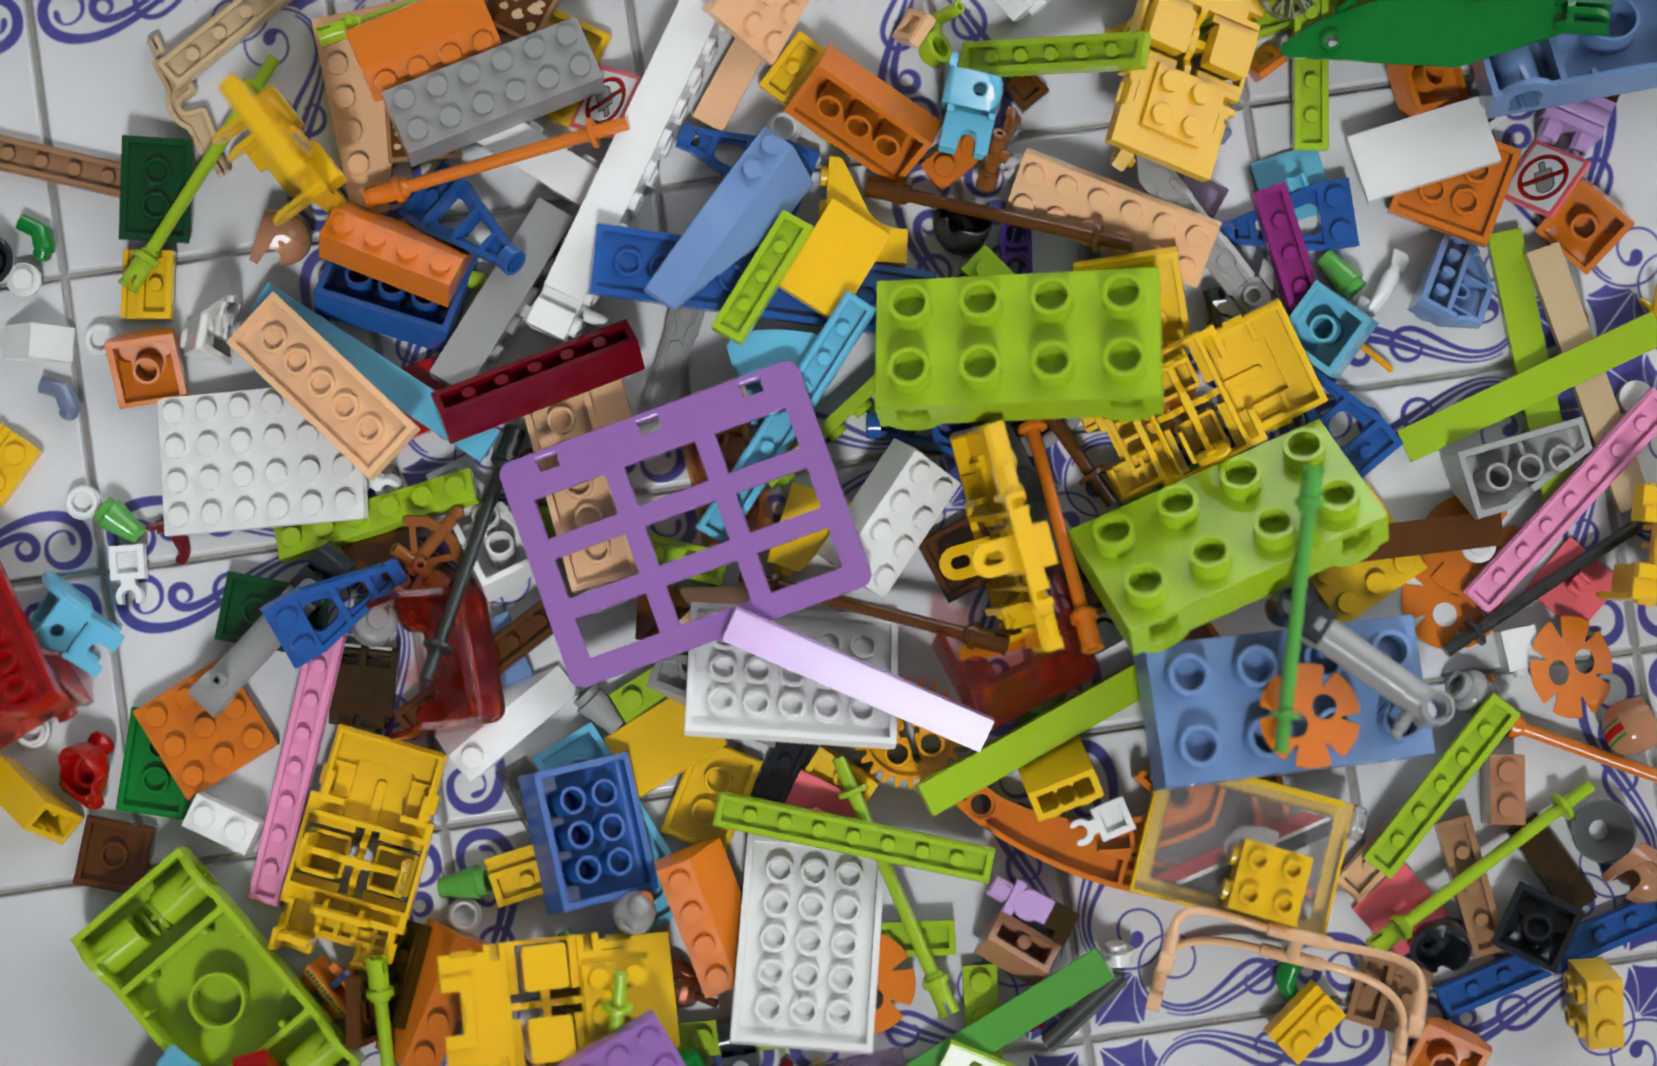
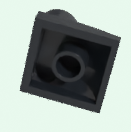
(1537, 927)

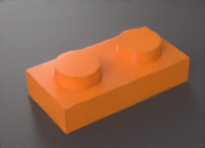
(946, 168)

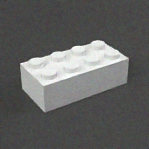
(895, 512)

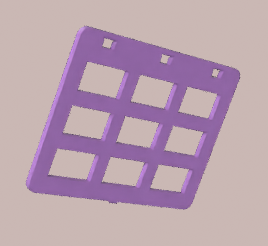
(622, 445)

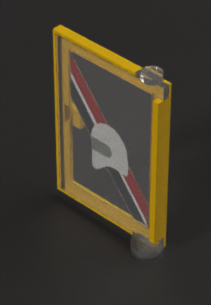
(1193, 830)

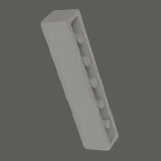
(503, 297)

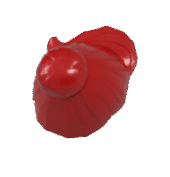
(86, 769)

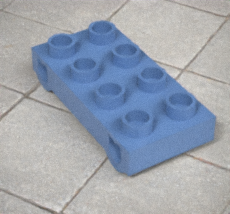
(1574, 66)
(1206, 709)

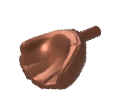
(687, 986)

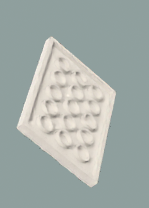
(250, 466)
(754, 699)
(807, 948)

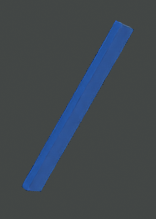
(1513, 973)

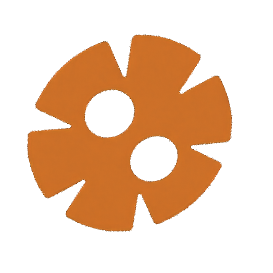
(1455, 570)
(1423, 600)
(1578, 684)
(1335, 731)
(894, 985)

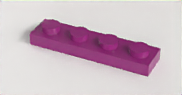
(1284, 243)

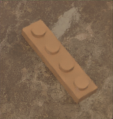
(1476, 901)

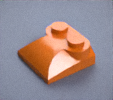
(1425, 87)
(1586, 226)
(146, 366)
(1448, 1045)

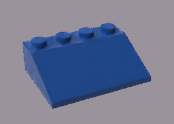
(387, 309)
(587, 832)

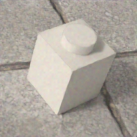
(1516, 650)

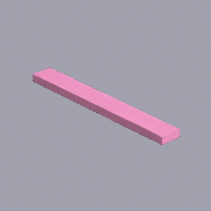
(1565, 504)
(295, 774)

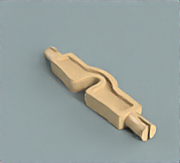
(197, 121)

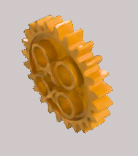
(910, 769)

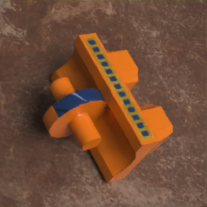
(329, 982)

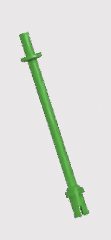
(1308, 504)

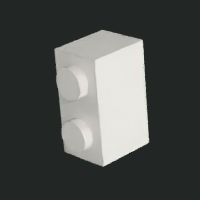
(224, 823)

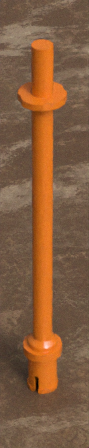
(401, 188)
(1083, 615)
(1582, 749)

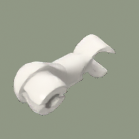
(1386, 285)

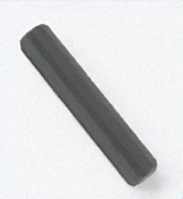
(1082, 1012)

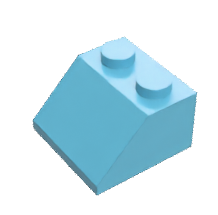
(1330, 329)

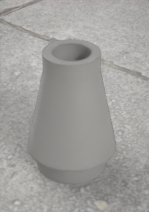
(598, 708)

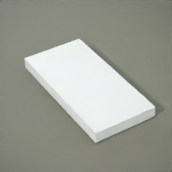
(1423, 149)

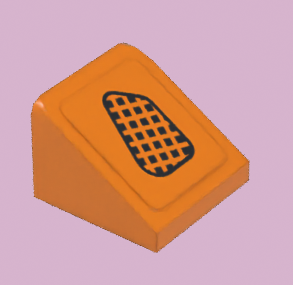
(1265, 61)

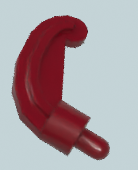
(180, 542)

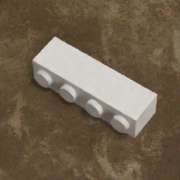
(556, 171)

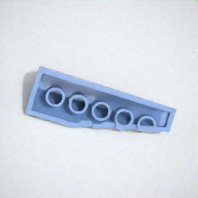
(733, 219)

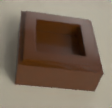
(1025, 91)

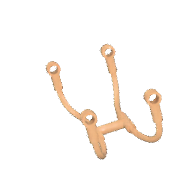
(1293, 955)

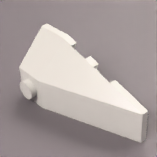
(211, 329)
(502, 558)
(527, 707)

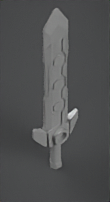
(1224, 260)
(671, 362)

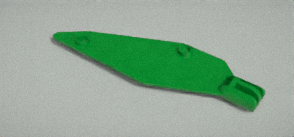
(1444, 30)

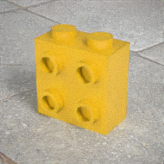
(1060, 780)
(1266, 882)
(1594, 1003)

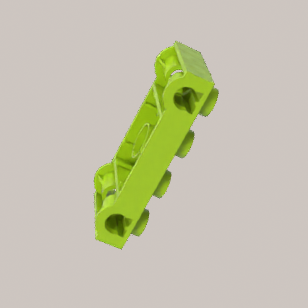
(1019, 348)
(1224, 538)
(204, 973)

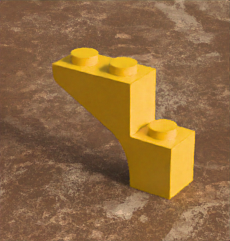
(843, 189)

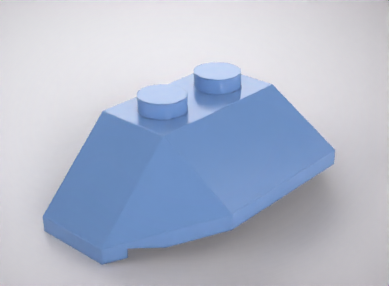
(1453, 286)

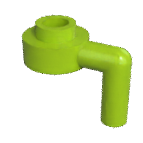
(936, 48)

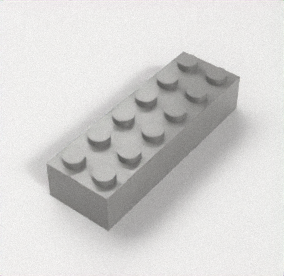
(493, 91)

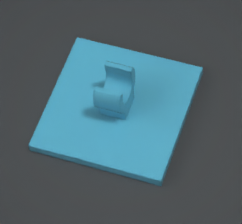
(1295, 168)

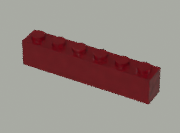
(538, 381)

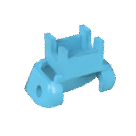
(967, 111)
(766, 349)
(72, 625)

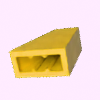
(800, 552)
(35, 804)

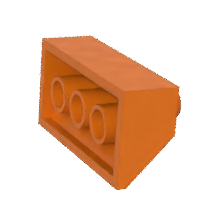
(420, 40)
(863, 116)
(393, 252)
(706, 910)
(431, 1013)

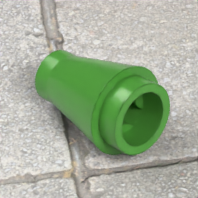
(1341, 276)
(119, 520)
(466, 883)

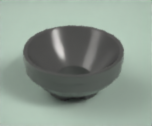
(1620, 833)

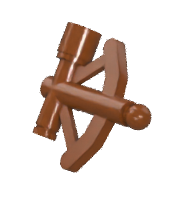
(997, 152)
(418, 560)

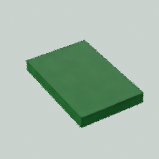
(145, 780)

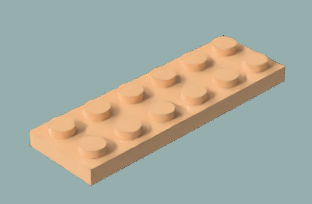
(1082, 198)
(323, 386)
(583, 502)

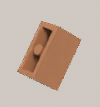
(1503, 790)
(1017, 948)

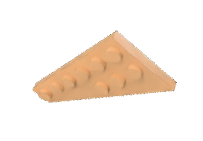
(758, 24)
(355, 115)

